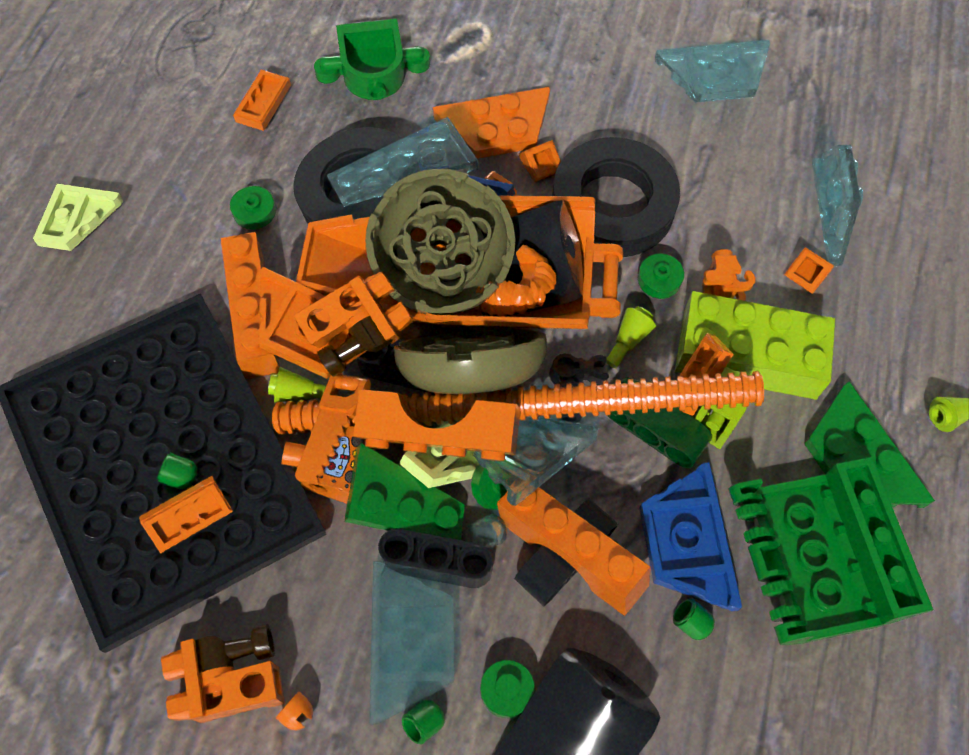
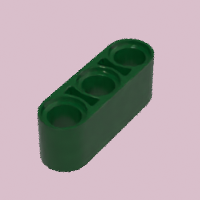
(670, 433)

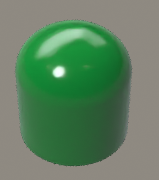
(177, 472)
(698, 622)
(427, 718)

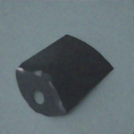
(553, 236)
(576, 719)

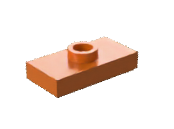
(262, 100)
(709, 359)
(185, 514)

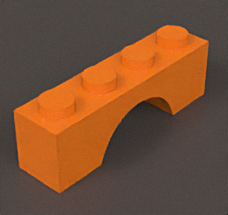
(242, 267)
(486, 428)
(603, 563)

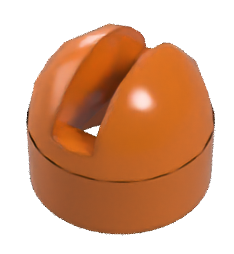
(294, 708)

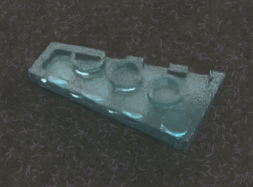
(429, 148)

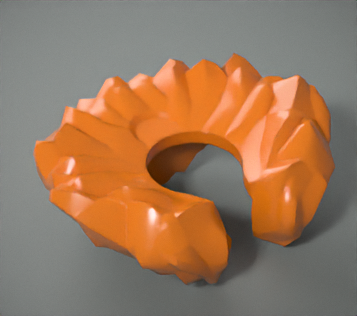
(532, 290)

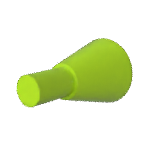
(634, 328)
(293, 387)
(949, 412)

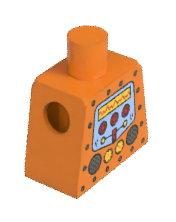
(338, 475)

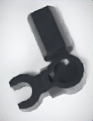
(574, 370)

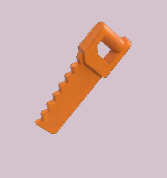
(329, 426)

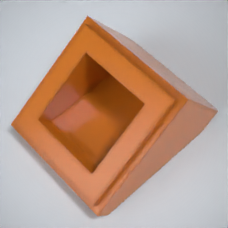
(541, 160)
(809, 270)

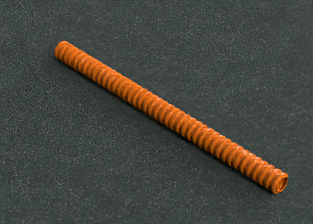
(561, 400)

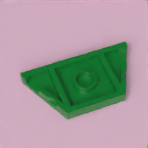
(853, 433)

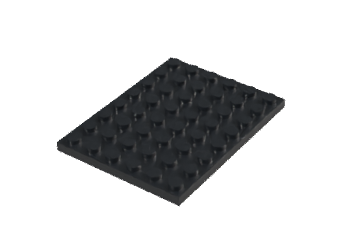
(94, 446)

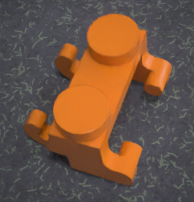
(722, 276)

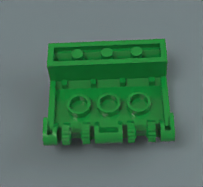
(830, 553)

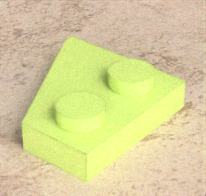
(74, 215)
(438, 469)

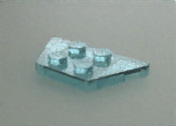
(717, 70)
(837, 199)
(541, 452)
(408, 642)

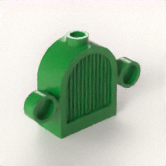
(371, 59)

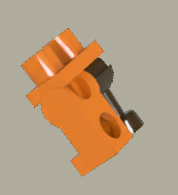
(359, 311)
(212, 683)

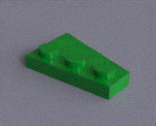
(392, 498)

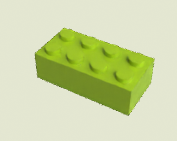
(783, 344)

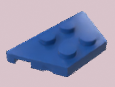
(689, 541)

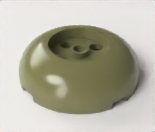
(429, 203)
(471, 364)

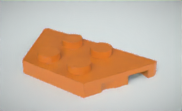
(498, 122)
(280, 331)

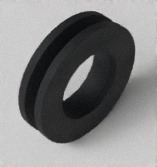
(341, 149)
(634, 163)

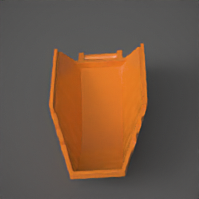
(337, 254)

